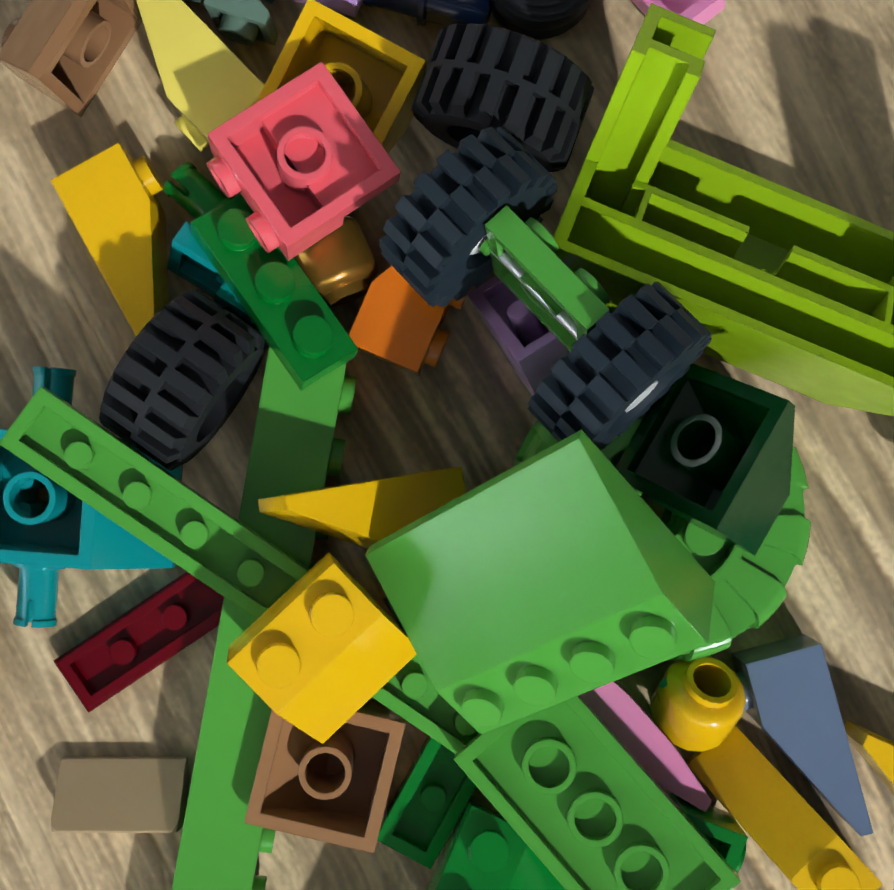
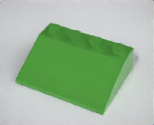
(542, 586)

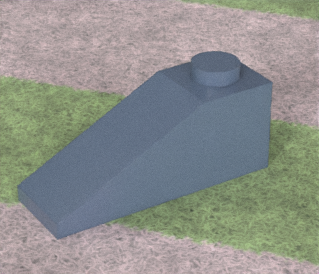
(798, 709)

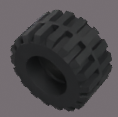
(504, 80)
(181, 379)

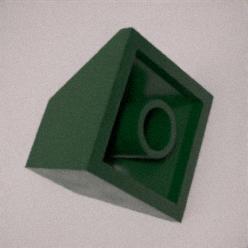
(715, 455)

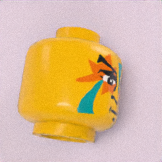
(698, 703)

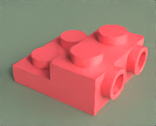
(300, 162)

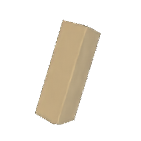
(120, 794)

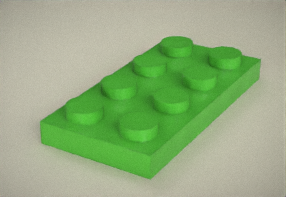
(590, 805)

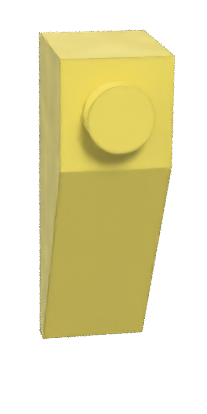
(196, 69)

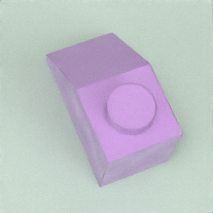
(518, 332)

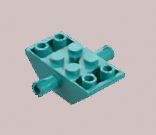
(58, 534)

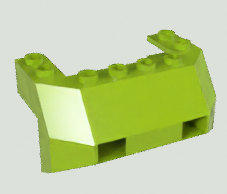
(763, 268)

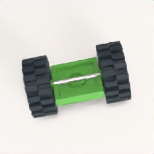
(483, 217)

